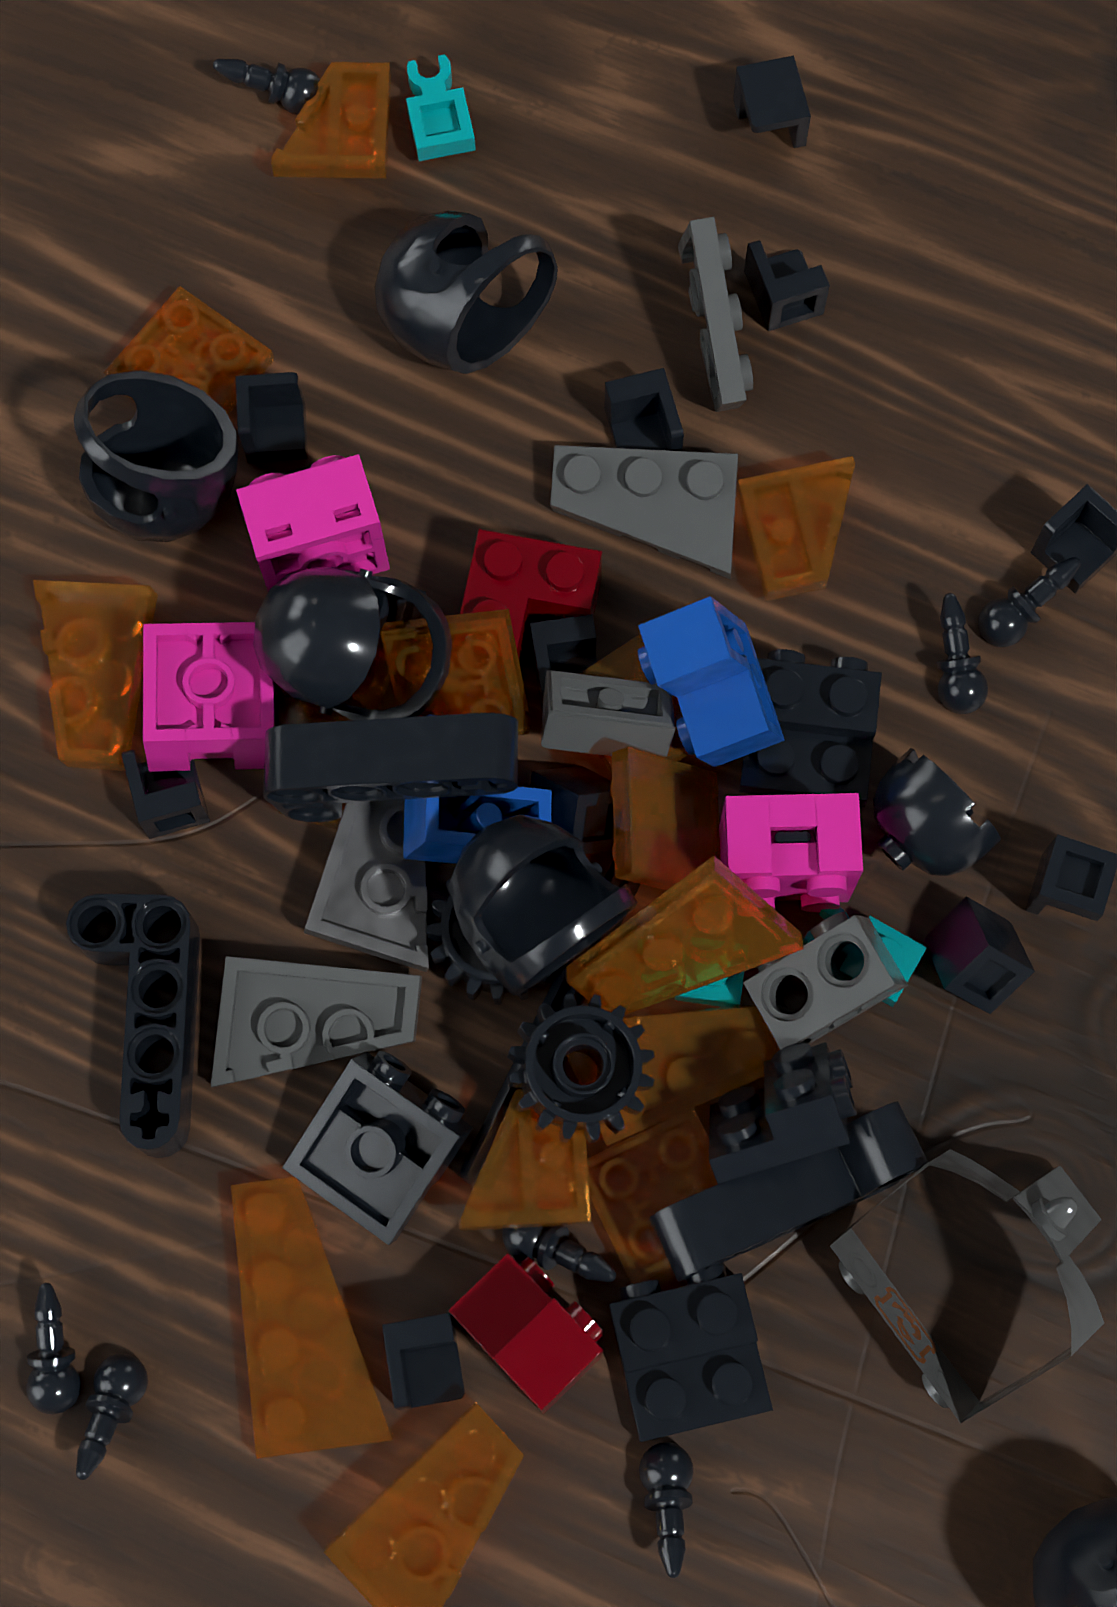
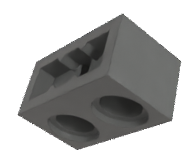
(830, 996)

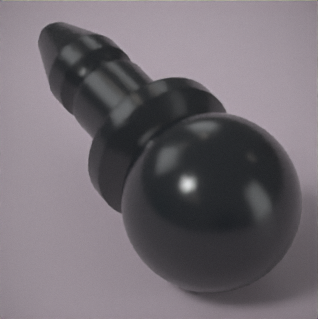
(288, 87)
(1006, 619)
(962, 685)
(551, 1247)
(53, 1381)
(117, 1386)
(666, 1475)

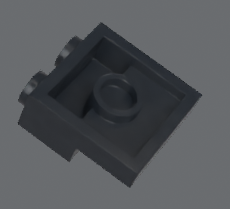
(826, 727)
(790, 1118)
(379, 1144)
(689, 1353)

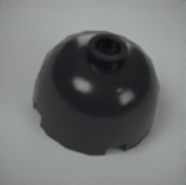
(928, 819)

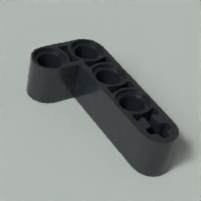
(333, 763)
(145, 1025)
(784, 1198)

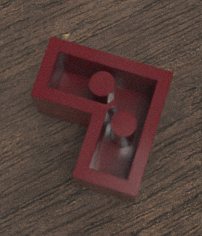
(531, 580)
(529, 1332)

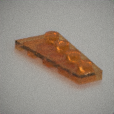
(300, 1346)

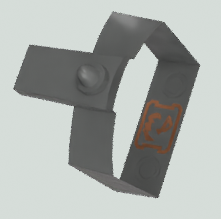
(1063, 1220)

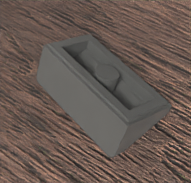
(605, 715)

